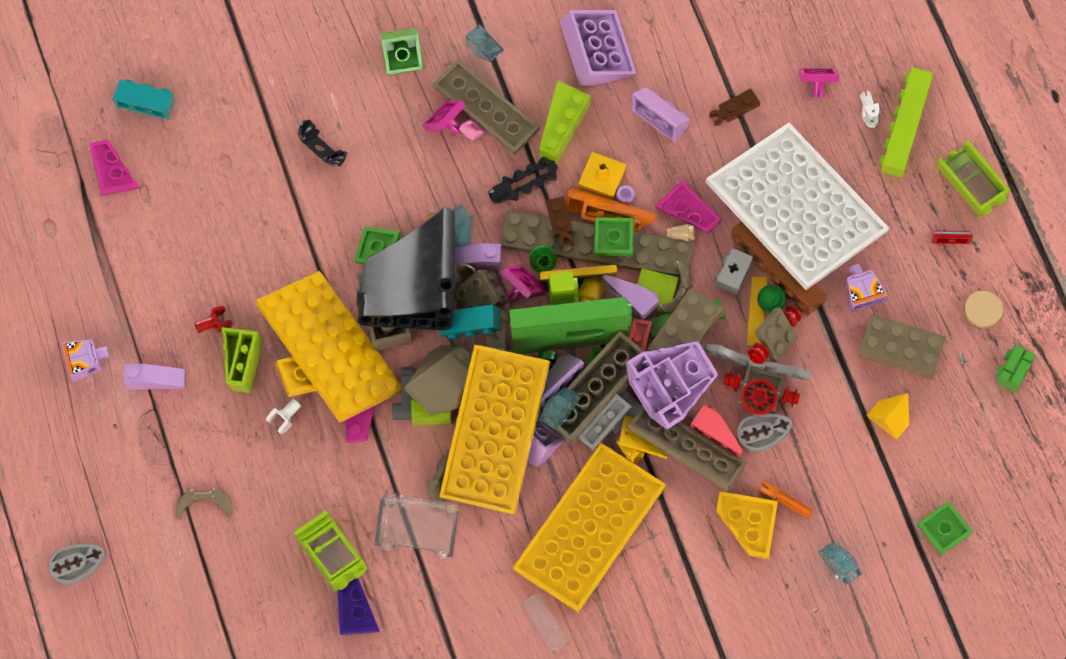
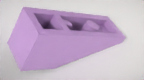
(479, 256)
(641, 299)
(153, 377)

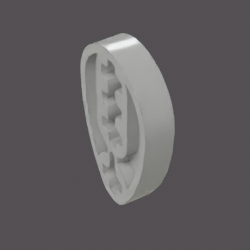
(763, 442)
(69, 554)

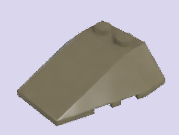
(440, 379)

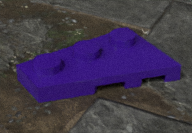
(354, 611)

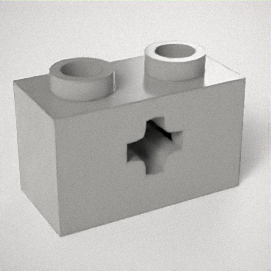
(733, 281)

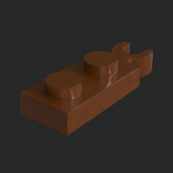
(735, 107)
(560, 220)

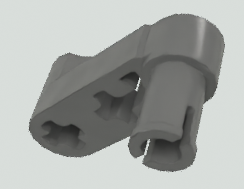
(402, 410)

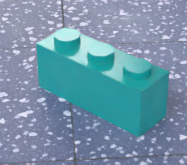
(144, 99)
(474, 321)

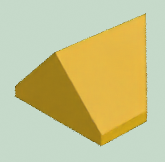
(892, 414)

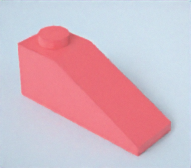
(713, 427)

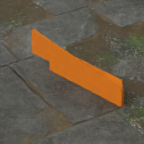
(594, 205)

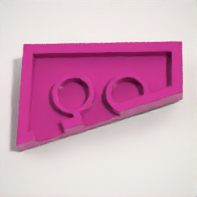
(110, 171)
(689, 208)
(359, 425)

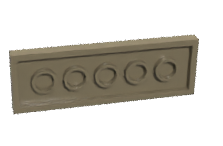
(486, 107)
(690, 449)

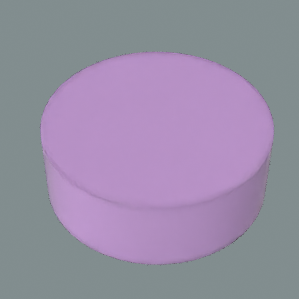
(625, 194)

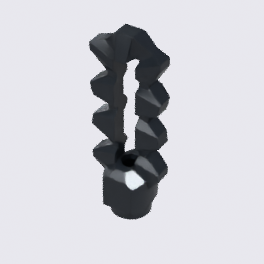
(503, 190)

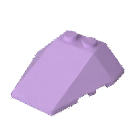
(670, 380)

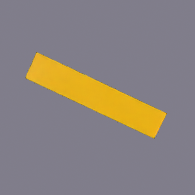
(756, 314)

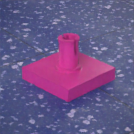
(818, 77)
(445, 117)
(523, 283)

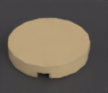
(983, 309)

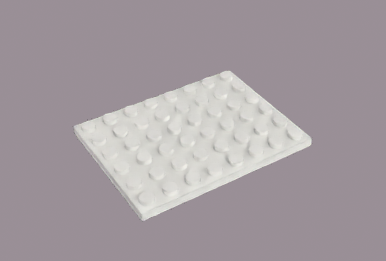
(797, 205)

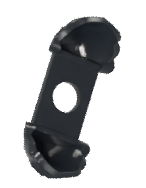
(308, 135)

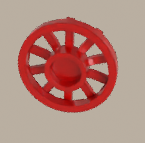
(759, 397)

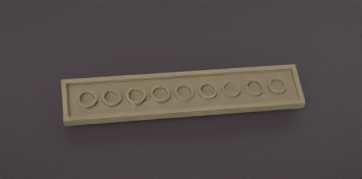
(650, 251)

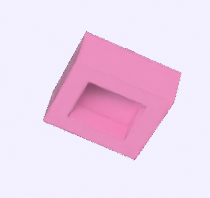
(472, 130)

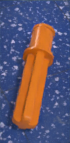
(785, 499)

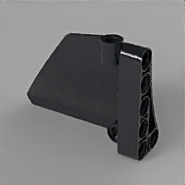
(412, 279)

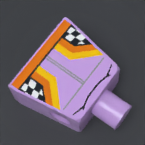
(863, 289)
(83, 358)

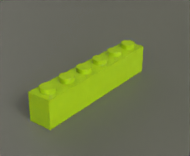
(906, 123)

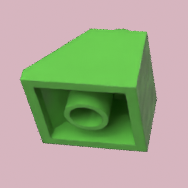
(401, 51)

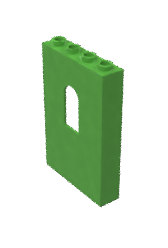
(569, 325)

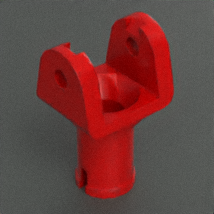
(212, 321)

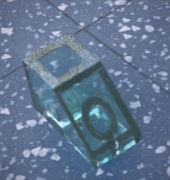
(483, 44)
(463, 226)
(559, 407)
(840, 562)

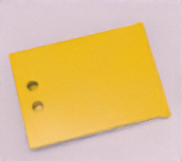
(632, 440)

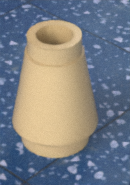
(682, 232)

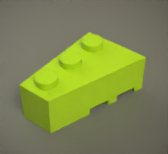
(241, 358)

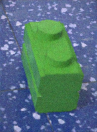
(1015, 368)

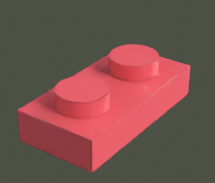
(640, 332)

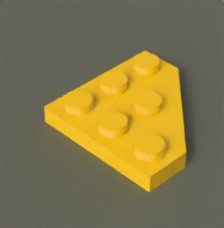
(749, 521)

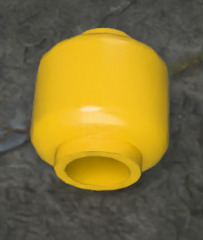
(591, 289)

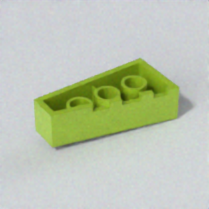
(564, 117)
(563, 288)

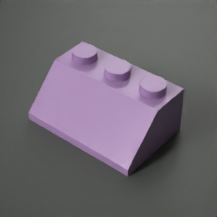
(660, 113)
(561, 376)
(544, 443)

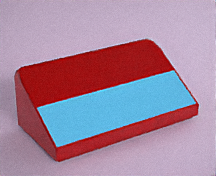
(951, 237)

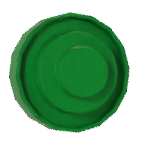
(542, 258)
(771, 298)

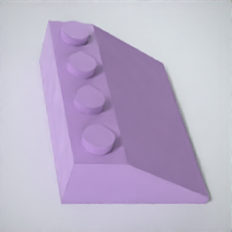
(597, 46)

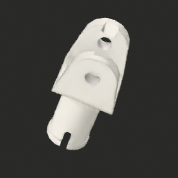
(869, 110)
(286, 413)

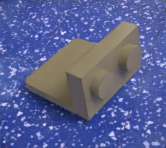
(480, 291)

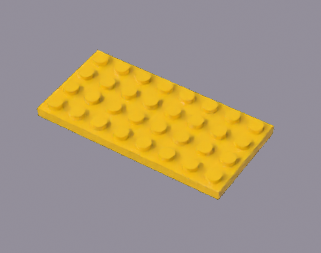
(329, 346)
(494, 429)
(589, 527)

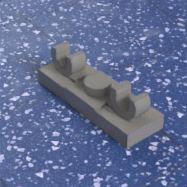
(604, 422)

